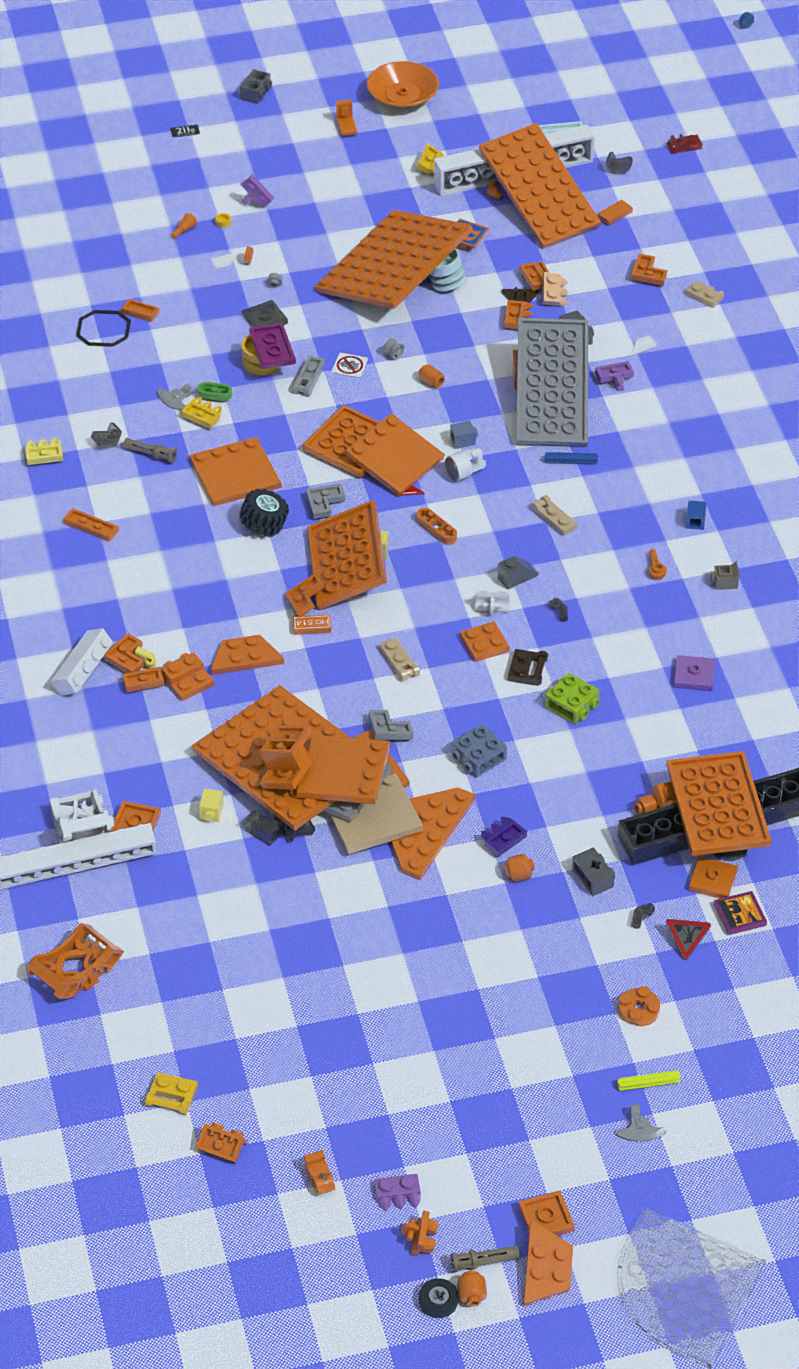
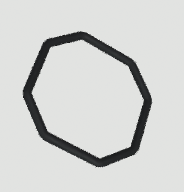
(105, 312)

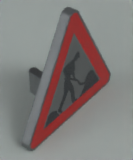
(687, 934)

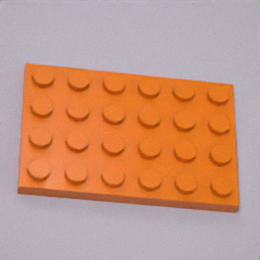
(347, 554)
(718, 803)

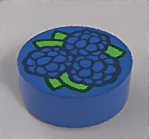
(746, 19)

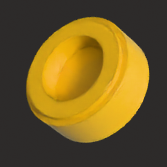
(223, 220)

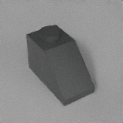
(515, 571)

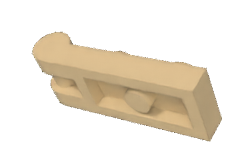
(554, 515)
(399, 659)

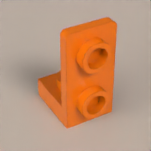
(344, 117)

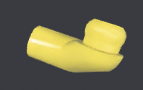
(149, 657)

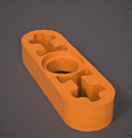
(439, 533)

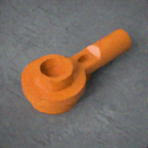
(656, 570)

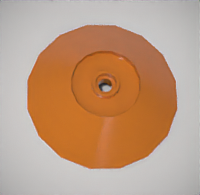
(402, 84)

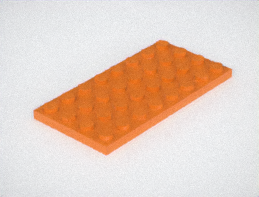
(539, 185)

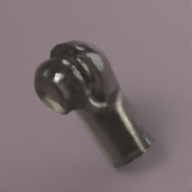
(561, 606)
(640, 913)

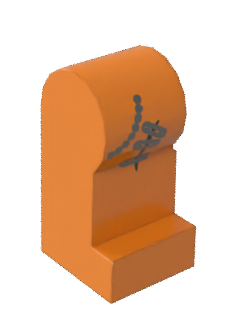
(318, 1172)

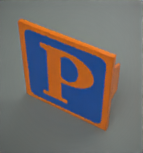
(474, 237)

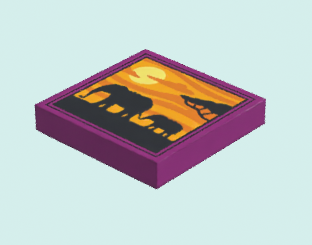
(740, 913)

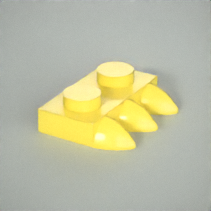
(43, 452)

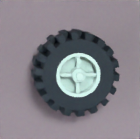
(263, 512)

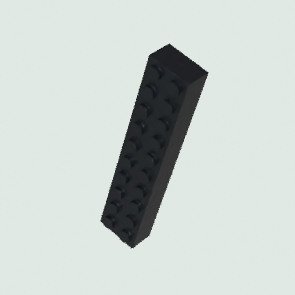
(663, 833)

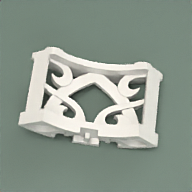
(89, 819)

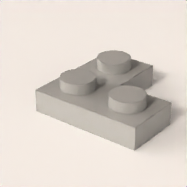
(321, 497)
(386, 730)

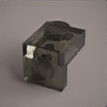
(618, 165)
(107, 438)

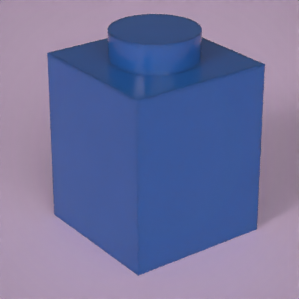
(696, 515)

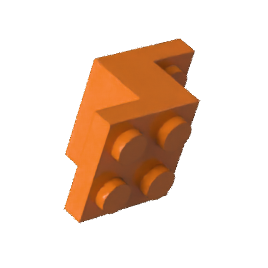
(285, 757)

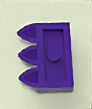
(503, 837)

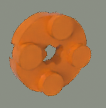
(639, 996)

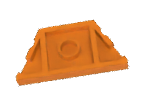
(245, 654)
(547, 1265)

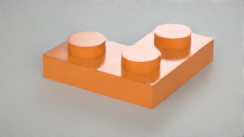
(645, 272)
(300, 594)
(122, 654)

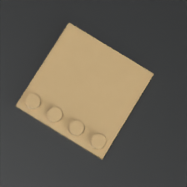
(380, 822)

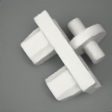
(492, 601)

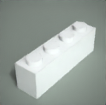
(81, 661)

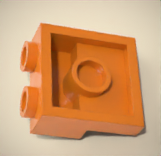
(186, 676)

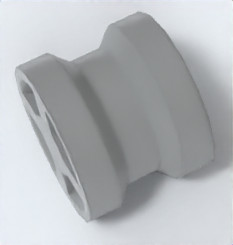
(393, 348)

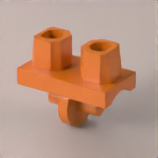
(418, 1231)

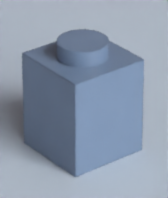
(463, 434)

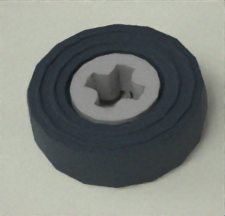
(438, 1308)

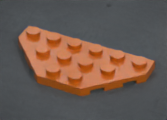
(440, 816)

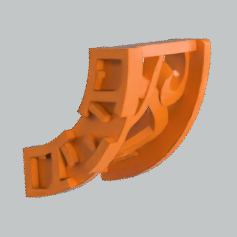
(68, 983)

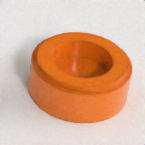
(248, 254)

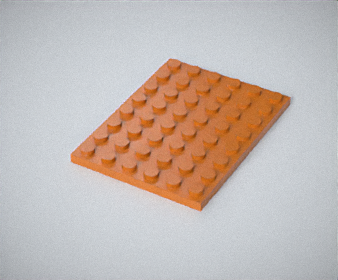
(393, 258)
(236, 747)

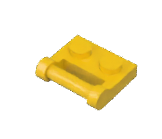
(172, 1088)

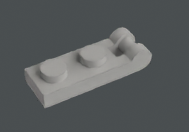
(309, 375)

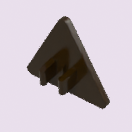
(525, 295)

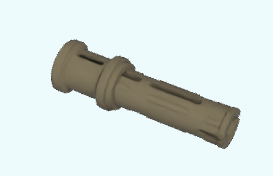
(158, 452)
(471, 1260)

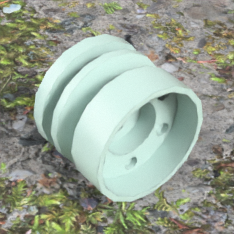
(448, 273)

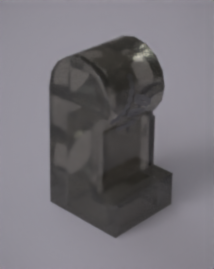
(262, 827)

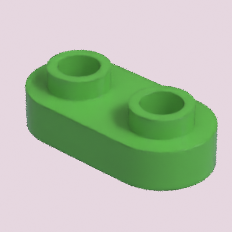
(215, 391)

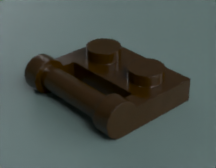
(521, 667)

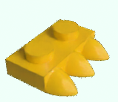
(426, 159)
(202, 413)

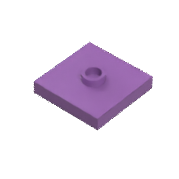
(694, 672)

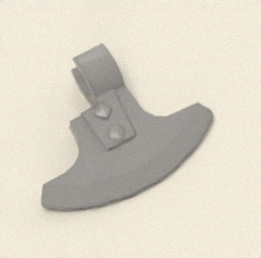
(174, 397)
(640, 1127)

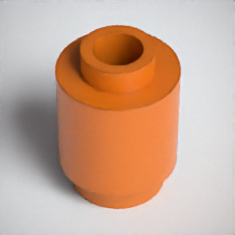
(431, 376)
(646, 804)

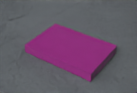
(272, 346)

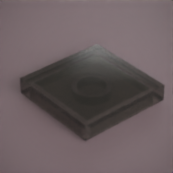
(264, 314)

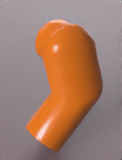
(493, 191)

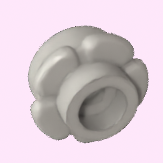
(274, 280)

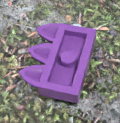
(397, 1190)

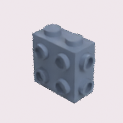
(479, 750)

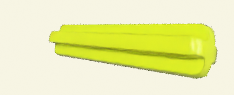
(648, 1080)

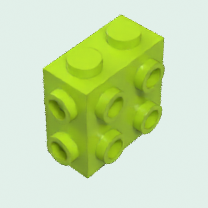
(572, 698)

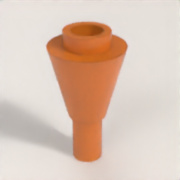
(187, 222)

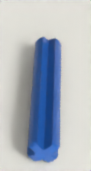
(566, 457)

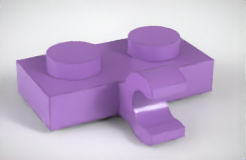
(256, 191)
(615, 372)

